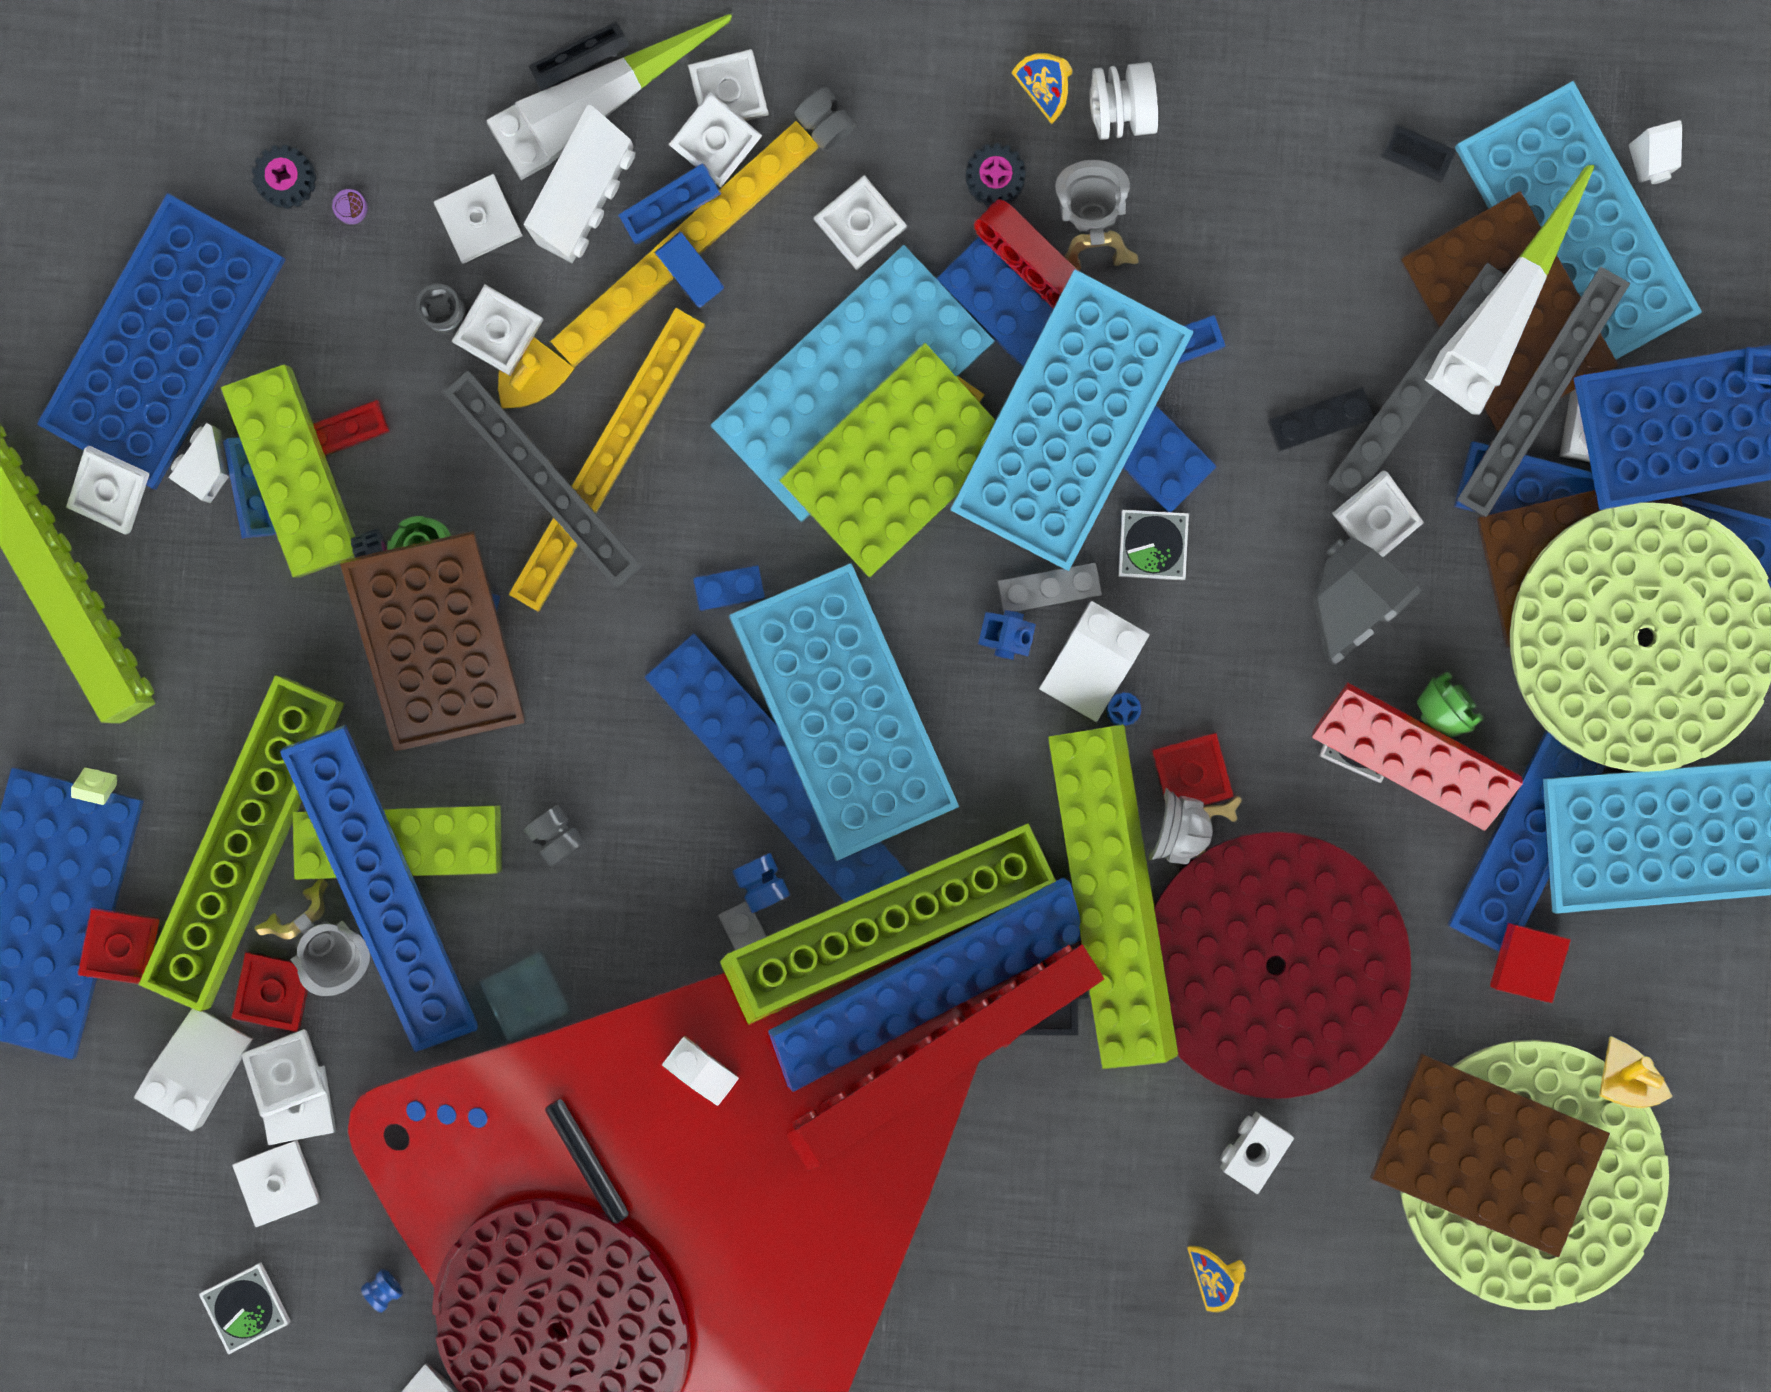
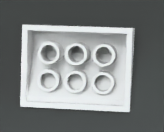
(580, 186)

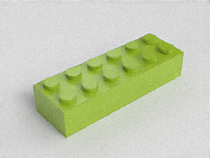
(290, 470)
(430, 839)

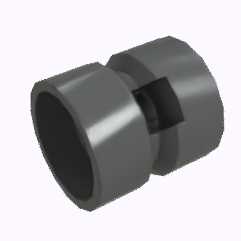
(823, 117)
(441, 308)
(554, 835)

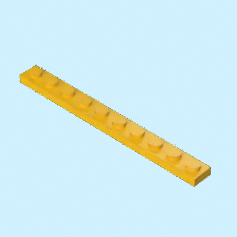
(700, 230)
(611, 453)

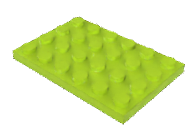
(892, 460)

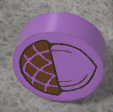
(350, 206)

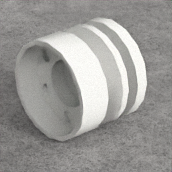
(1124, 101)

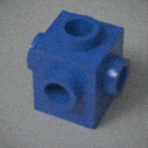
(1007, 634)

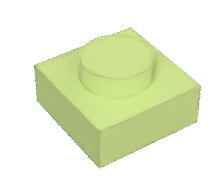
(94, 786)

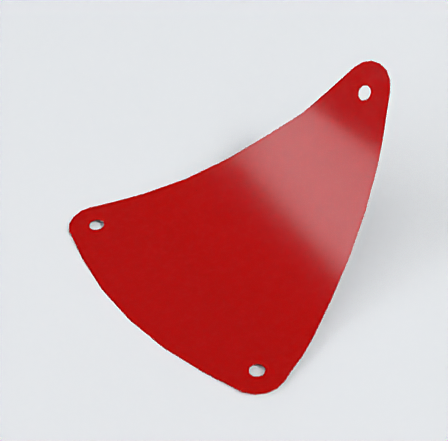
(768, 1256)

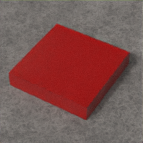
(1194, 769)
(117, 945)
(1530, 963)
(270, 993)

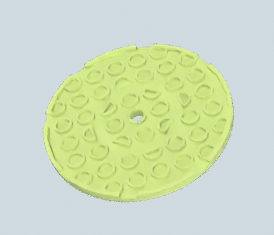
(1581, 625)
(1616, 1213)

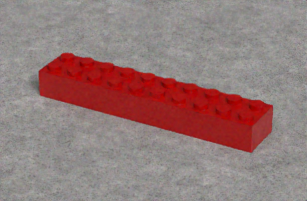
(941, 1059)

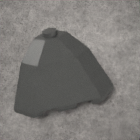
(1355, 595)

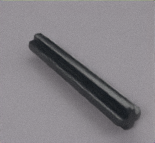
(586, 1161)

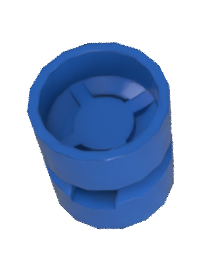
(761, 883)

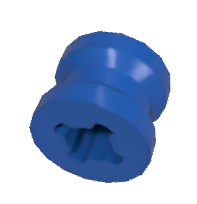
(1128, 707)
(382, 1290)

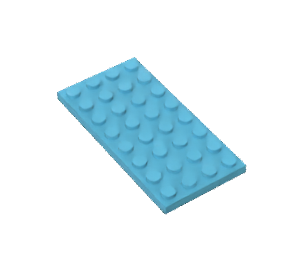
(1542, 156)
(844, 364)
(1071, 420)
(843, 711)
(1659, 836)

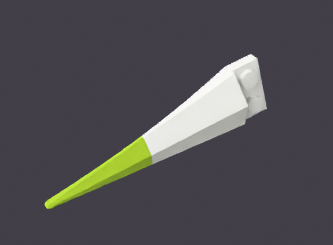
(541, 124)
(1485, 343)

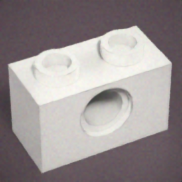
(1256, 1171)

